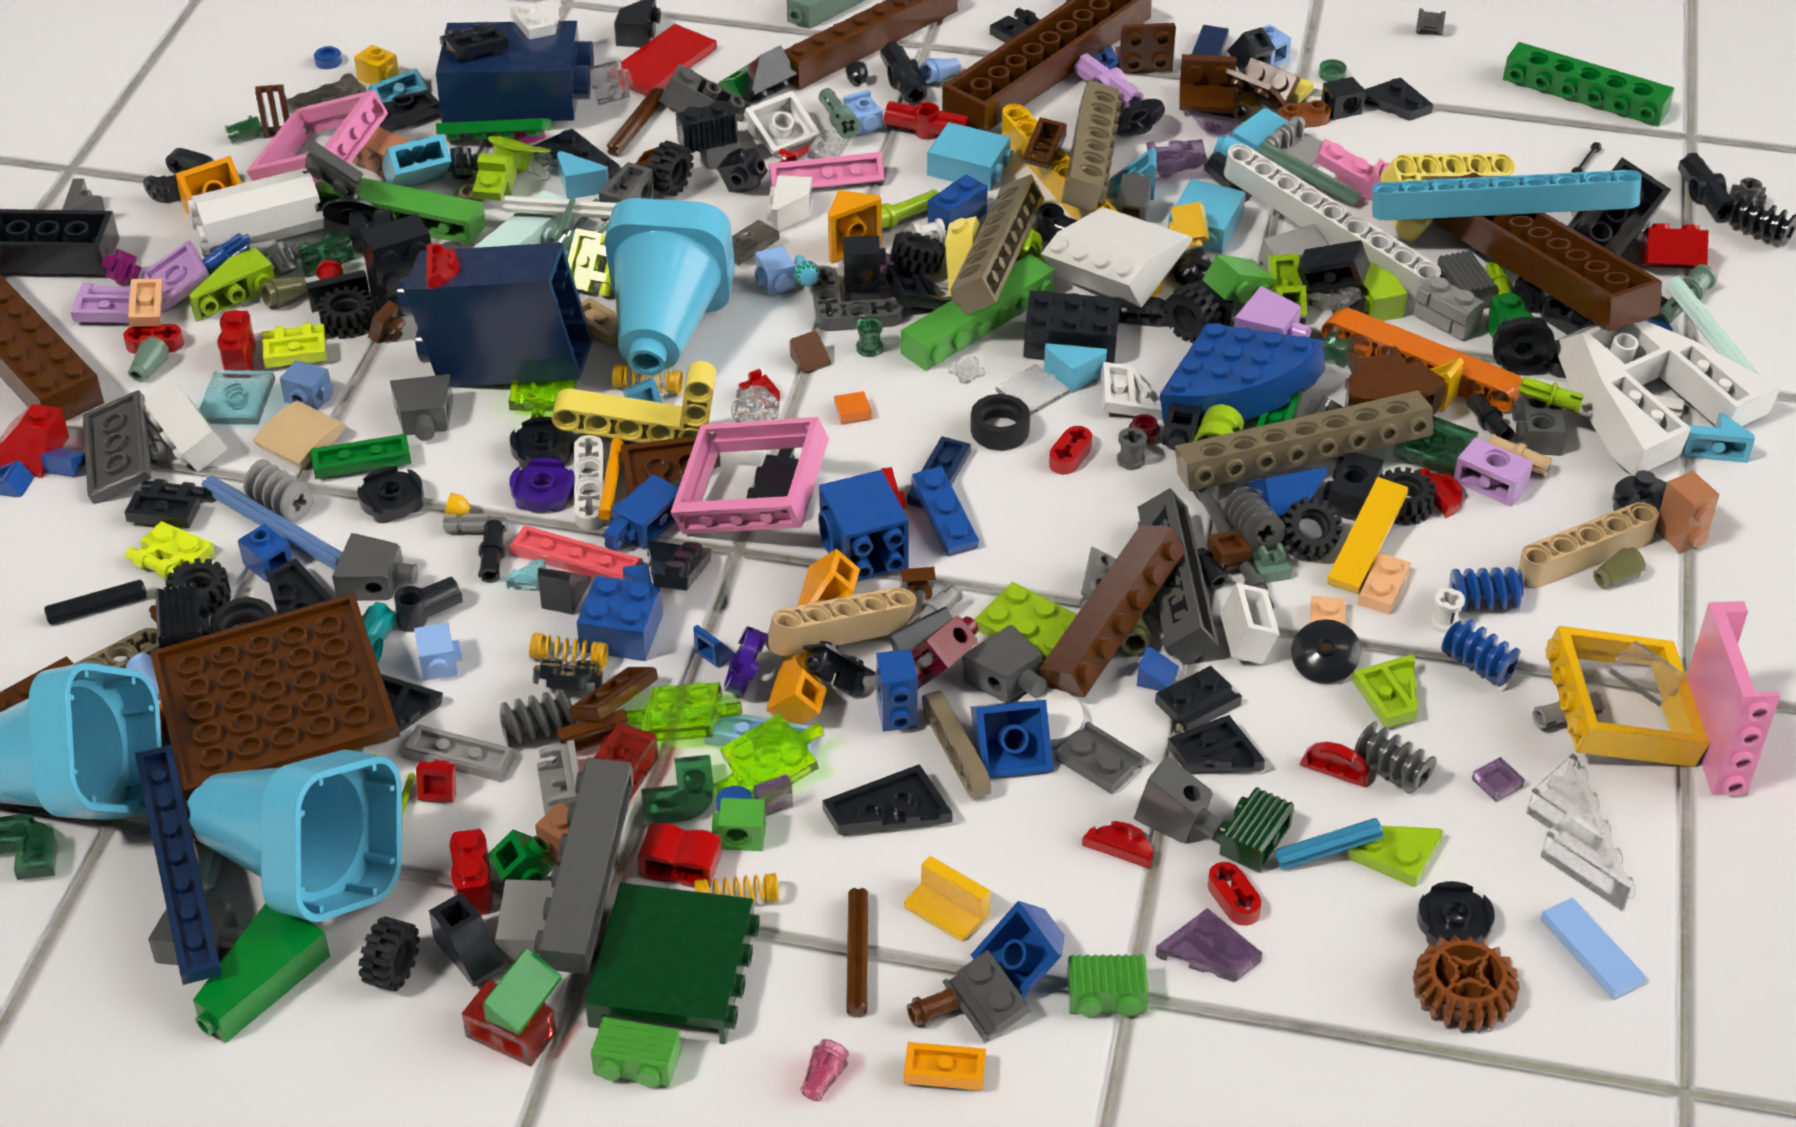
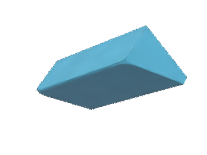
(398, 85)
(1258, 128)

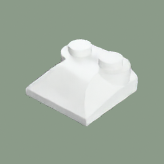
(780, 122)

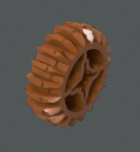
(1465, 991)

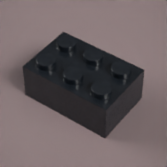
(391, 254)
(1070, 321)

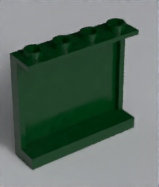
(673, 958)

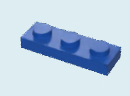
(944, 511)

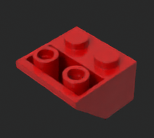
(1673, 247)

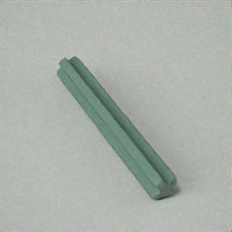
(1311, 175)

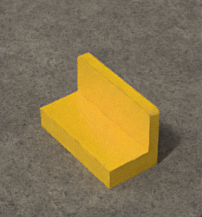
(949, 900)

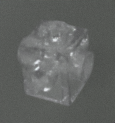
(754, 405)

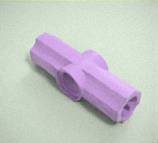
(1091, 69)

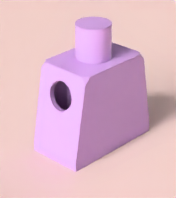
(1271, 313)

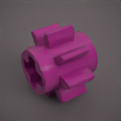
(121, 266)

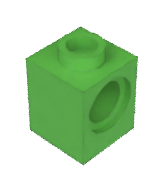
(740, 824)

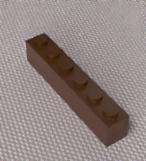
(1112, 610)

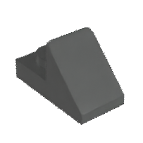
(82, 199)

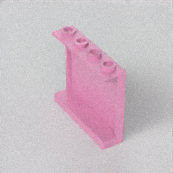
(1727, 703)

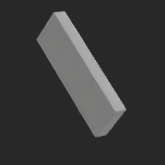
(467, 753)

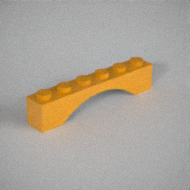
(797, 691)

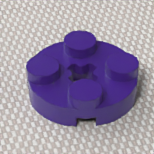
(529, 494)
(743, 663)

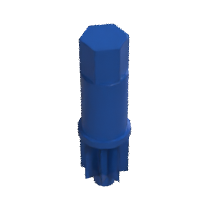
(230, 248)

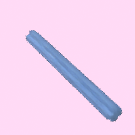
(262, 515)

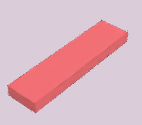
(571, 554)

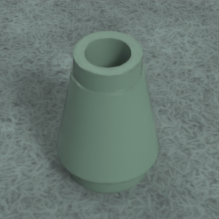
(148, 358)

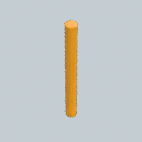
(610, 480)

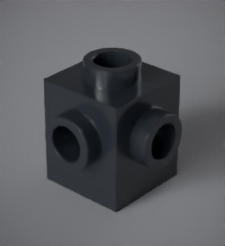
(742, 169)

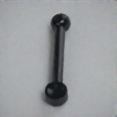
(1595, 148)

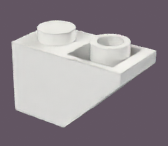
(789, 201)

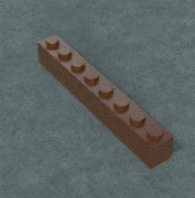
(862, 36)

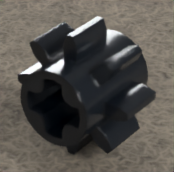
(462, 163)

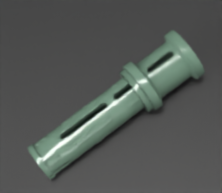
(840, 115)
(1671, 308)

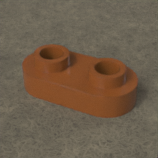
(1314, 113)

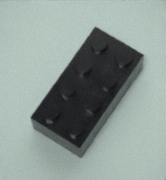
(1620, 227)
(56, 241)

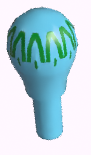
(806, 271)

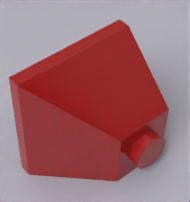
(31, 435)

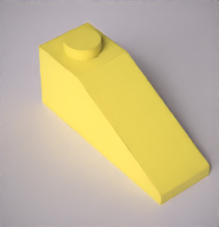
(958, 243)

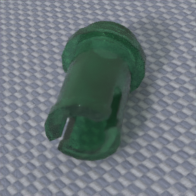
(245, 128)

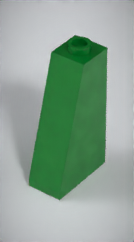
(258, 971)

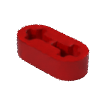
(168, 333)
(1064, 447)
(1240, 890)

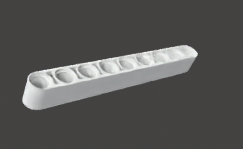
(1334, 221)

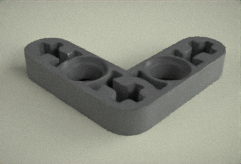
(842, 312)

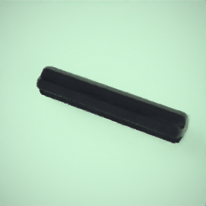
(95, 602)

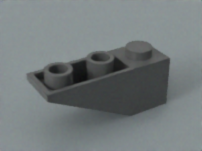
(691, 89)

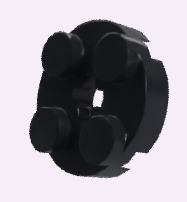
(1520, 330)
(526, 445)
(1639, 487)
(384, 507)
(567, 676)
(1459, 897)

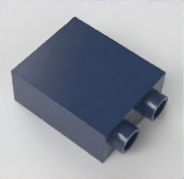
(521, 82)
(500, 317)

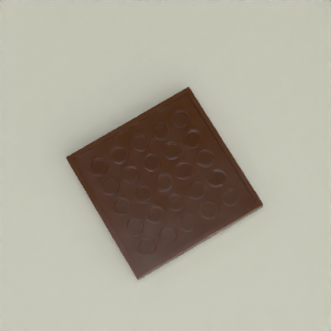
(273, 692)

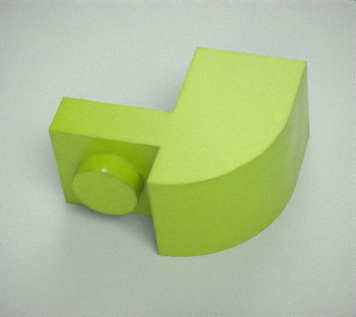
(494, 176)
(1287, 283)

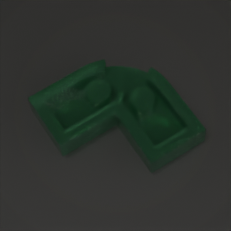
(687, 798)
(33, 845)

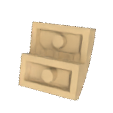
(297, 431)

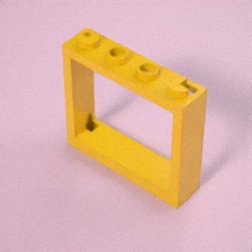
(1679, 746)

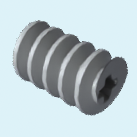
(278, 490)

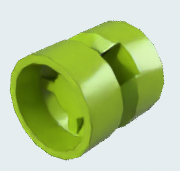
(1219, 421)

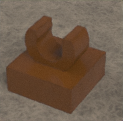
(386, 324)
(1229, 549)
(918, 579)

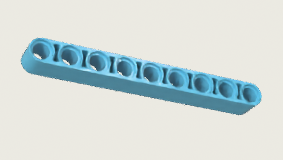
(1506, 195)

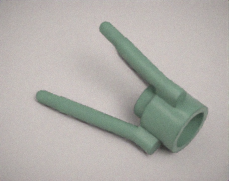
(567, 236)

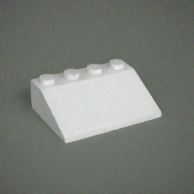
(1115, 254)

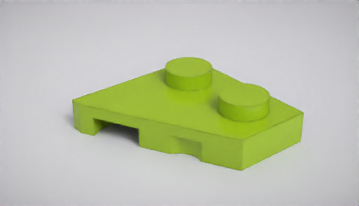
(1390, 690)
(1400, 853)

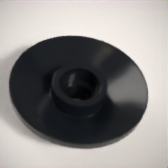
(1140, 117)
(339, 209)
(1329, 665)

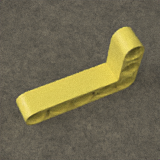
(1441, 166)
(637, 418)

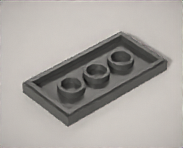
(116, 446)

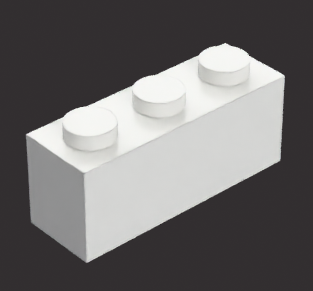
(184, 427)

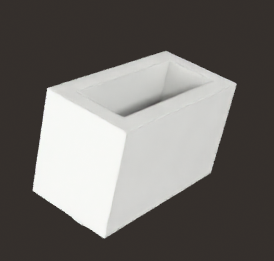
(1249, 623)

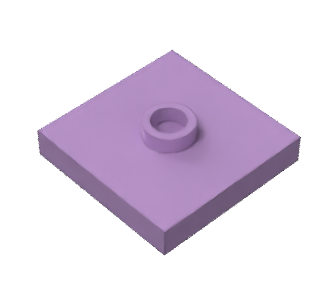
(180, 273)

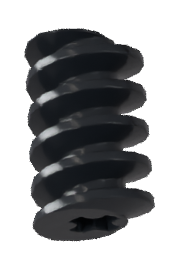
(1762, 222)

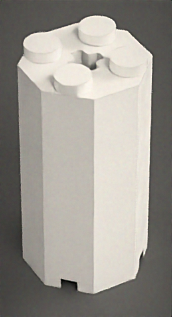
(261, 208)

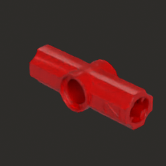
(923, 119)

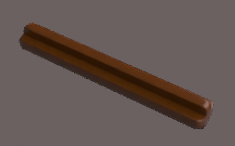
(635, 122)
(857, 952)

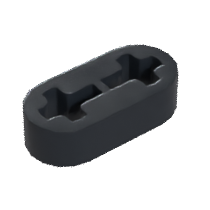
(184, 159)
(1143, 316)

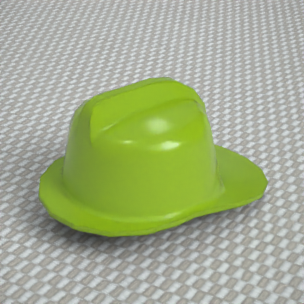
(520, 151)

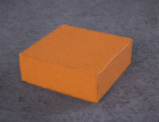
(852, 407)

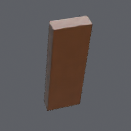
(613, 693)

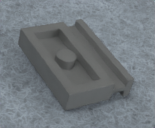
(332, 169)
(1099, 757)
(987, 996)

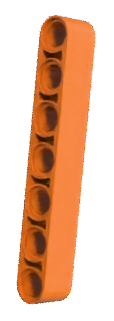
(1376, 337)

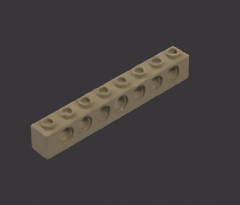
(1092, 147)
(997, 245)
(1304, 440)

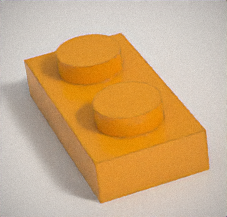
(944, 1066)

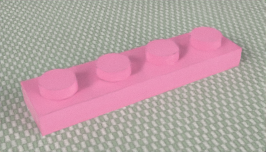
(833, 170)

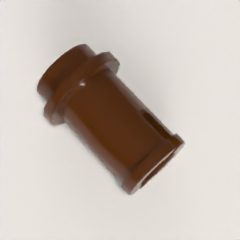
(932, 1007)

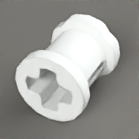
(936, 227)
(1446, 610)

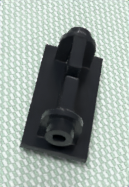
(827, 660)

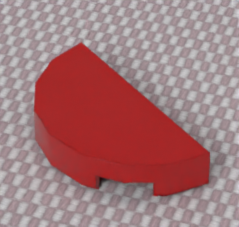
(440, 265)
(1448, 492)
(1338, 762)
(1121, 841)

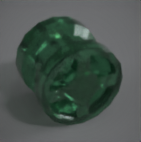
(1337, 348)

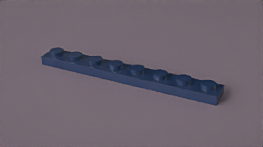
(178, 866)

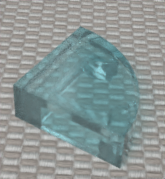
(526, 577)

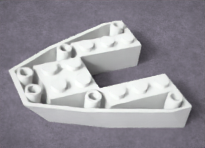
(1631, 420)

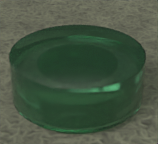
(1332, 70)

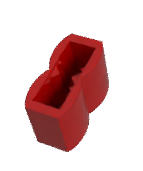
(236, 341)
(679, 854)
(471, 868)

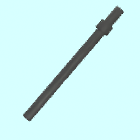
(1222, 525)

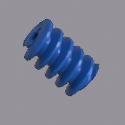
(1488, 586)
(1480, 652)

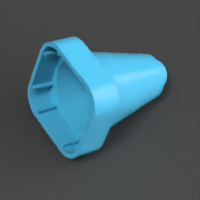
(666, 270)
(78, 742)
(312, 830)

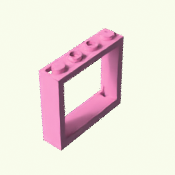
(354, 117)
(748, 514)

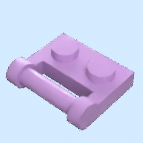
(101, 304)

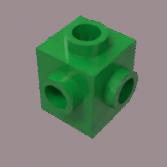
(521, 857)

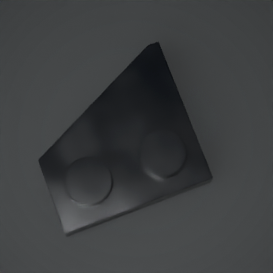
(1400, 99)
(410, 701)
(1216, 747)

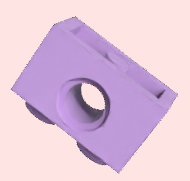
(1493, 471)

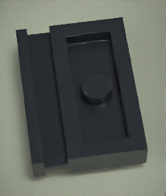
(1198, 698)

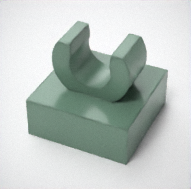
(1271, 564)

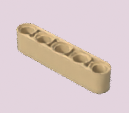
(1587, 544)
(840, 620)

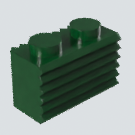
(1255, 829)

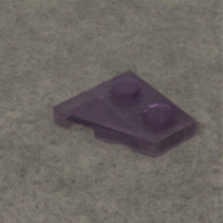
(1178, 156)
(1211, 947)

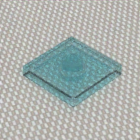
(237, 396)

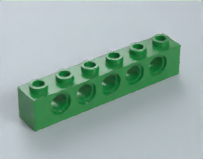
(1588, 84)

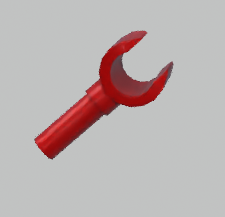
(788, 155)

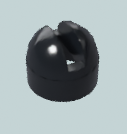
(861, 70)

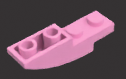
(1350, 168)

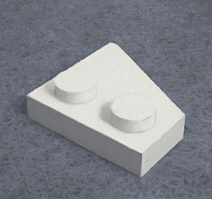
(537, 18)
(1125, 392)

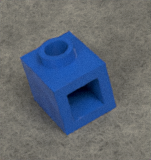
(264, 550)

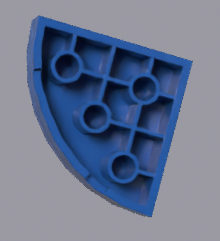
(1243, 370)

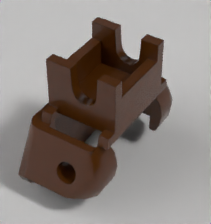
(1390, 376)

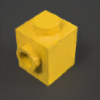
(375, 65)
(1192, 221)

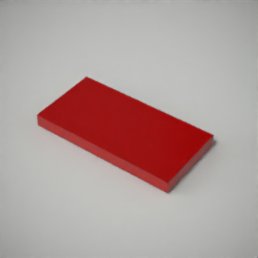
(659, 58)

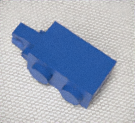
(642, 514)

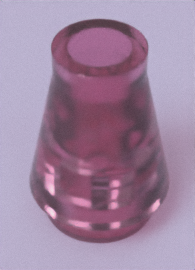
(824, 1067)

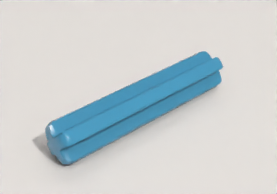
(1329, 843)

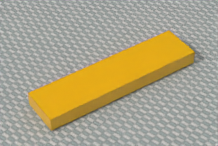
(1367, 535)

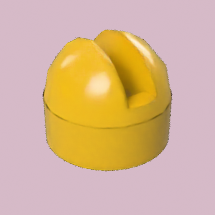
(457, 505)

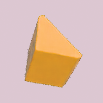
(206, 178)
(852, 216)

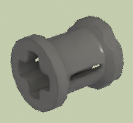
(1430, 21)
(1132, 443)

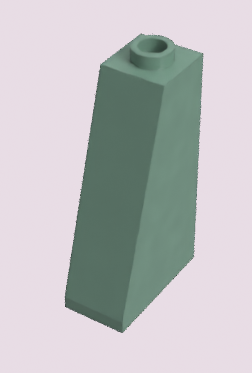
(813, 12)

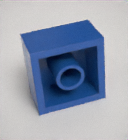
(622, 616)

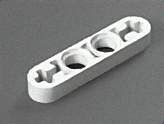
(586, 482)

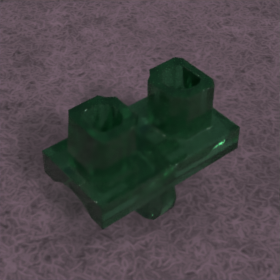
(331, 247)

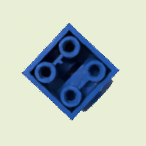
(865, 524)

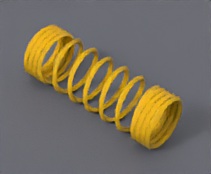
(675, 385)
(540, 646)
(770, 887)

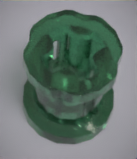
(869, 336)

